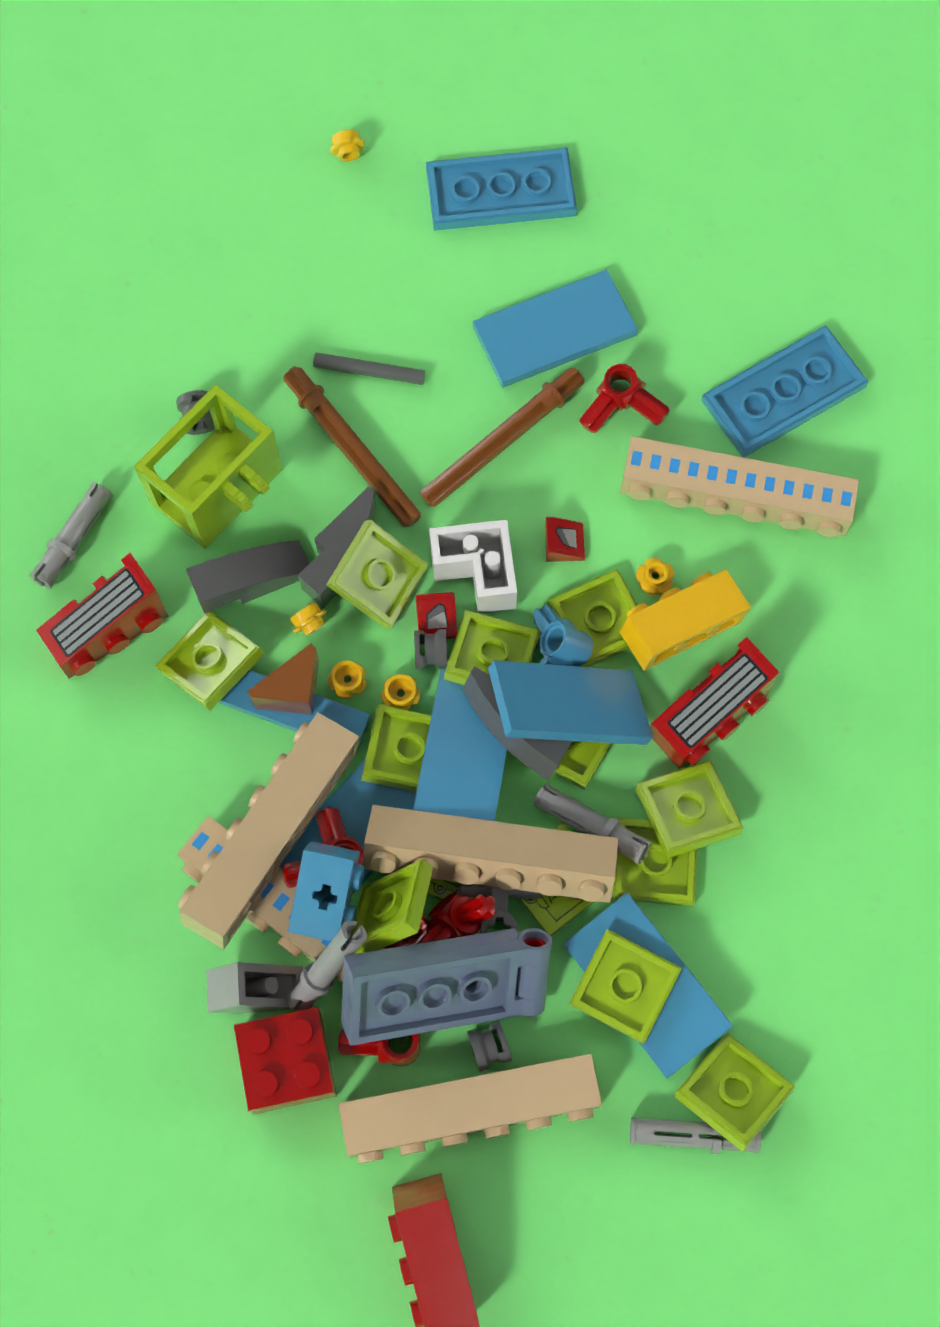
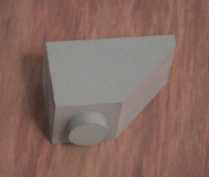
(251, 987)

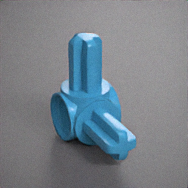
(561, 640)

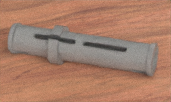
(63, 547)
(590, 822)
(319, 976)
(643, 1133)

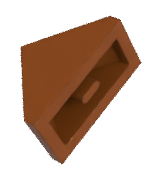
(289, 686)

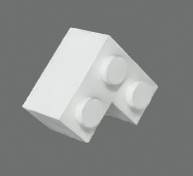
(481, 553)

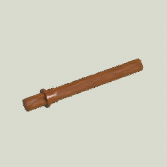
(313, 399)
(498, 440)

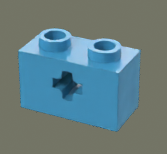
(322, 866)

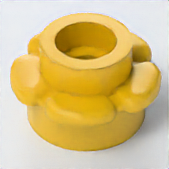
(347, 145)
(651, 585)
(308, 619)
(347, 669)
(397, 683)

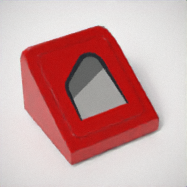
(564, 540)
(436, 613)

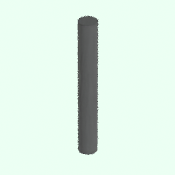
(369, 368)

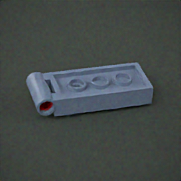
(444, 984)

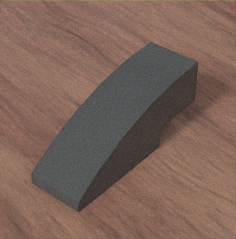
(333, 544)
(247, 574)
(537, 754)

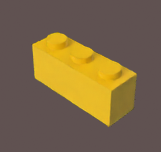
(684, 618)

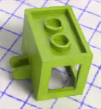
(218, 475)

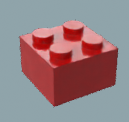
(284, 1060)

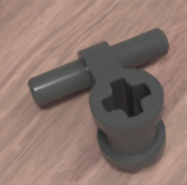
(501, 905)

